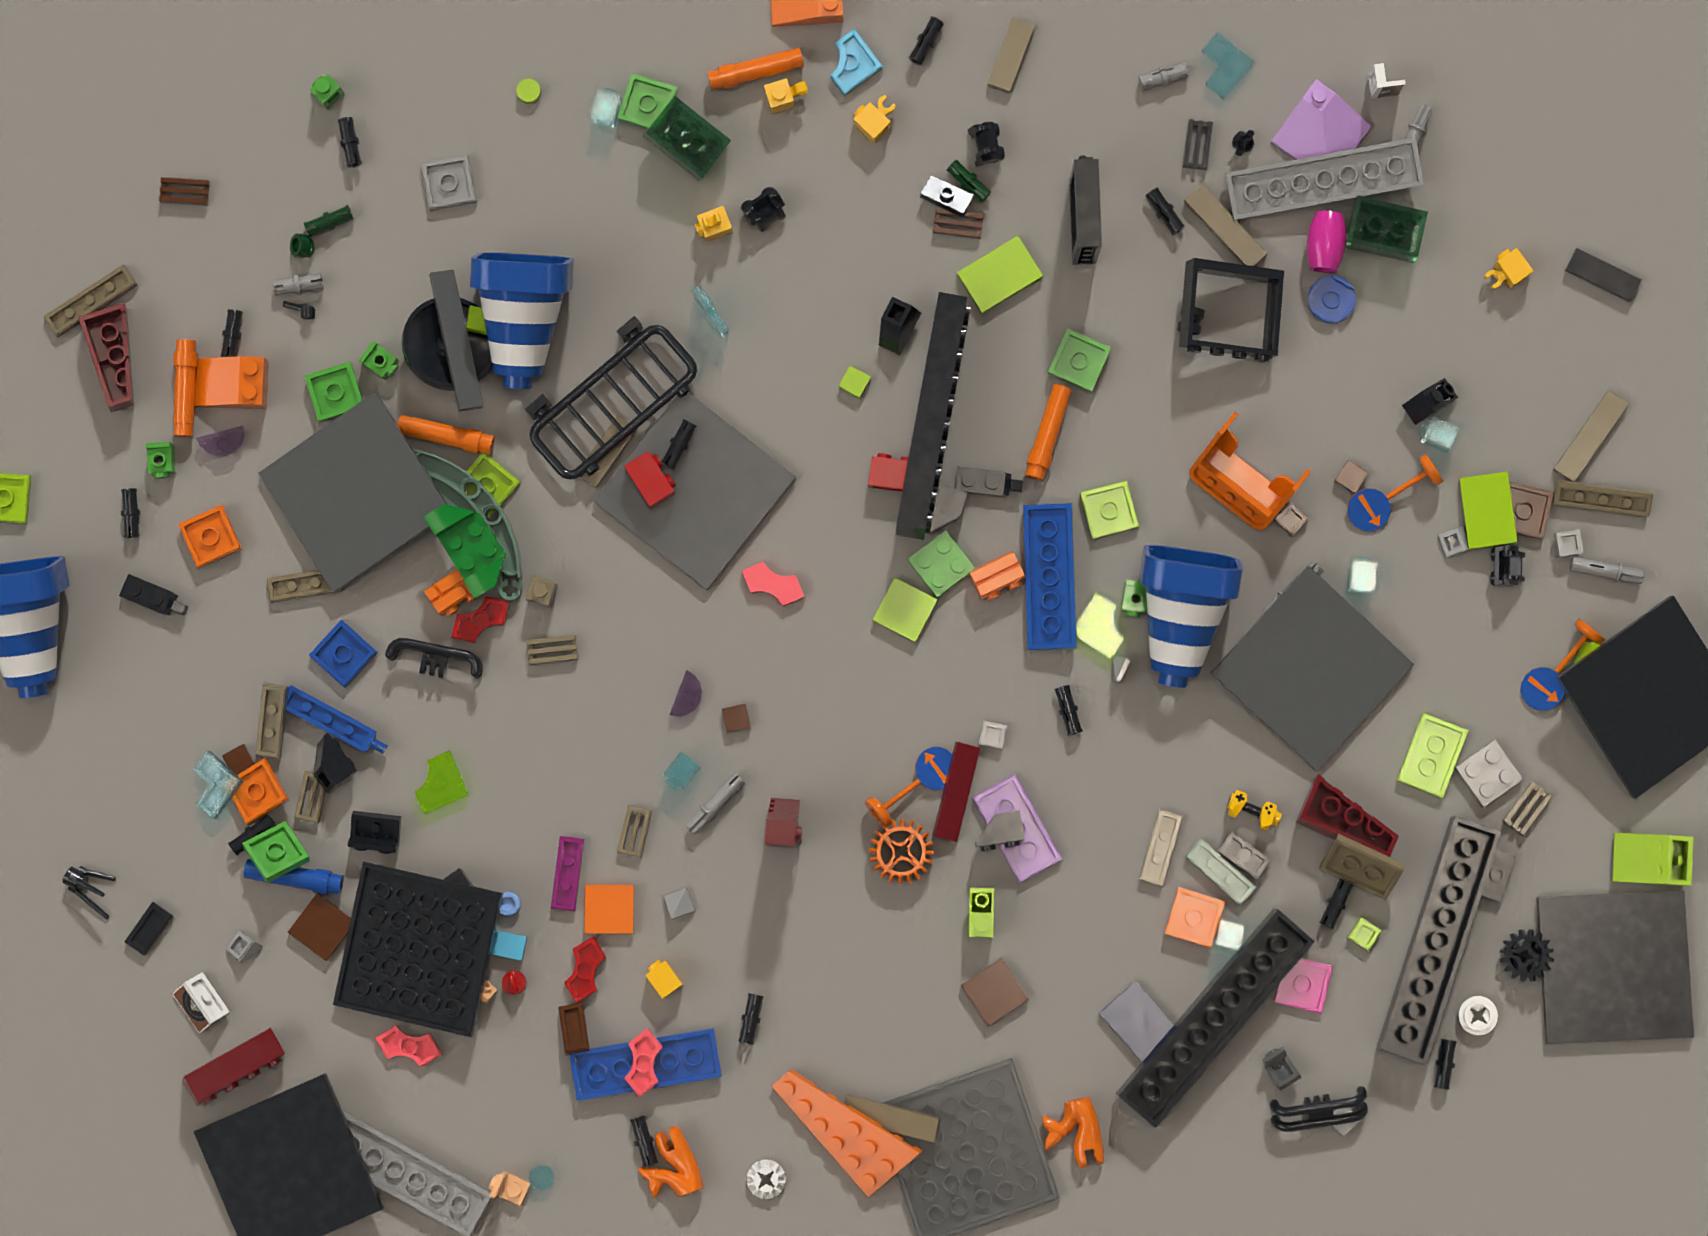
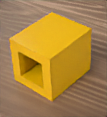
(663, 978)

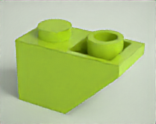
(981, 912)

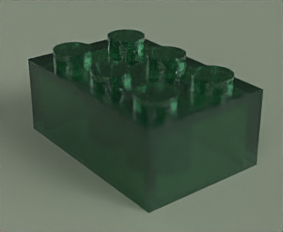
(686, 138)
(1385, 229)

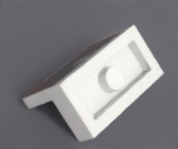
(1379, 87)
(200, 1002)

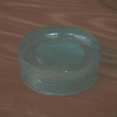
(541, 1177)

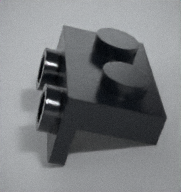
(374, 832)

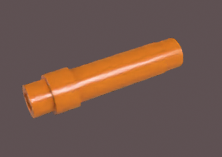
(731, 74)
(185, 363)
(468, 439)
(1041, 453)

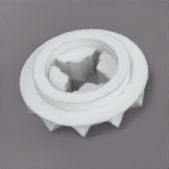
(1489, 1014)
(754, 1179)

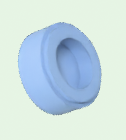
(510, 904)

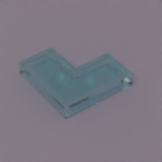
(1231, 63)
(709, 310)
(222, 784)

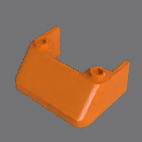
(1240, 485)

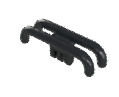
(434, 656)
(1320, 1112)

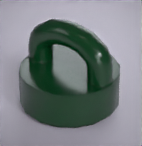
(301, 246)

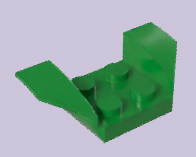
(469, 546)

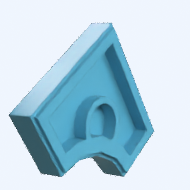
(855, 64)

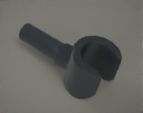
(307, 311)

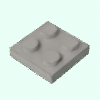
(1488, 773)

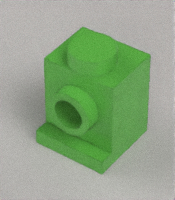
(326, 91)
(370, 356)
(167, 467)
(1134, 609)

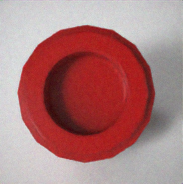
(514, 982)

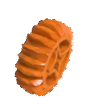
(911, 838)

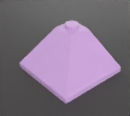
(1320, 125)

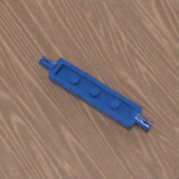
(332, 720)

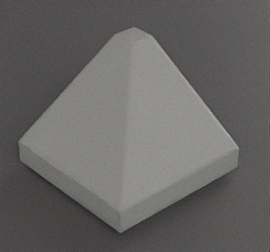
(1454, 541)
(1119, 667)
(679, 903)
(243, 946)

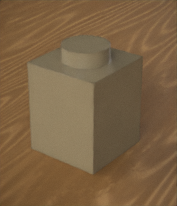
(541, 591)

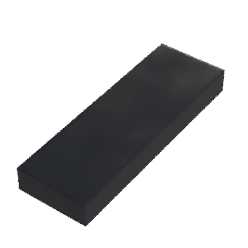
(1603, 275)

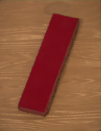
(956, 791)

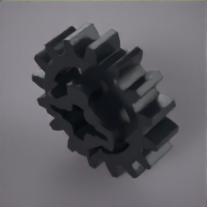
(1527, 945)

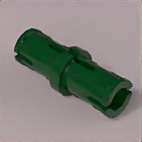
(969, 181)
(328, 220)

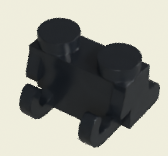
(987, 143)
(763, 208)
(1507, 565)

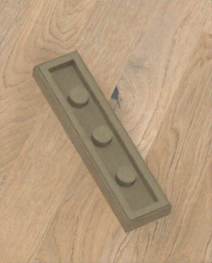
(1225, 227)
(90, 300)
(1590, 436)
(1602, 498)
(897, 1119)

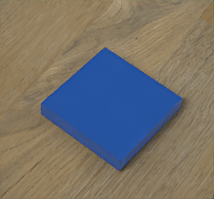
(343, 653)

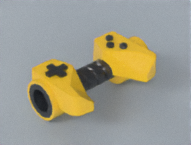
(1267, 814)

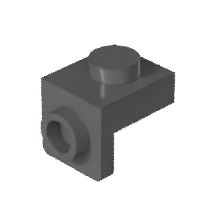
(1280, 1068)

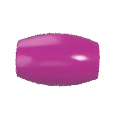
(1326, 241)

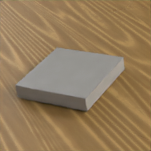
(448, 182)

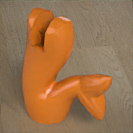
(1088, 1135)
(681, 1157)

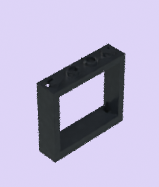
(1085, 210)
(1272, 316)

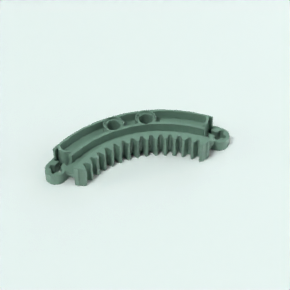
(452, 484)

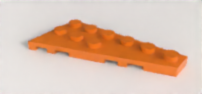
(852, 1138)

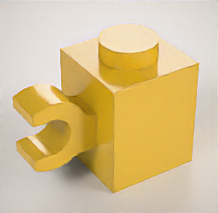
(781, 96)
(873, 121)
(713, 224)
(1509, 268)

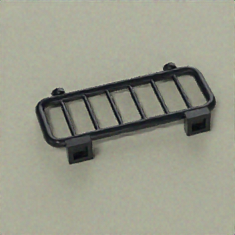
(629, 331)

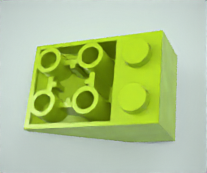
(1652, 859)

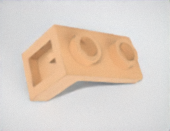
(509, 1187)

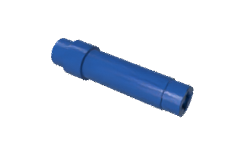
(317, 880)

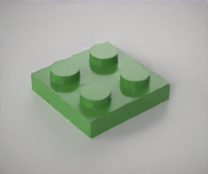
(644, 100)
(1079, 360)
(333, 391)
(941, 564)
(276, 852)

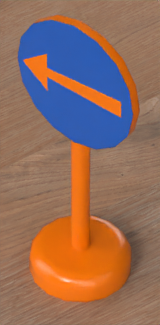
(1371, 508)
(1540, 686)
(931, 772)

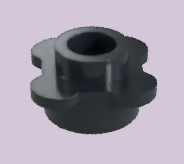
(1243, 142)

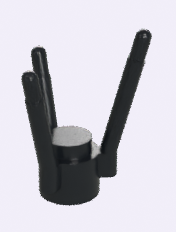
(77, 879)

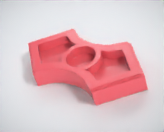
(762, 579)
(397, 1043)
(642, 1073)

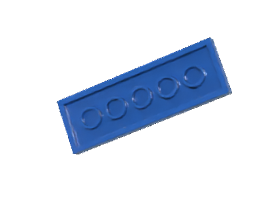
(1050, 576)
(680, 1060)

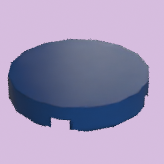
(1331, 299)

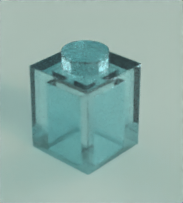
(606, 107)
(1438, 434)
(1362, 575)
(681, 771)
(1229, 935)

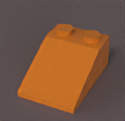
(806, 12)
(232, 382)

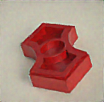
(471, 625)
(582, 981)

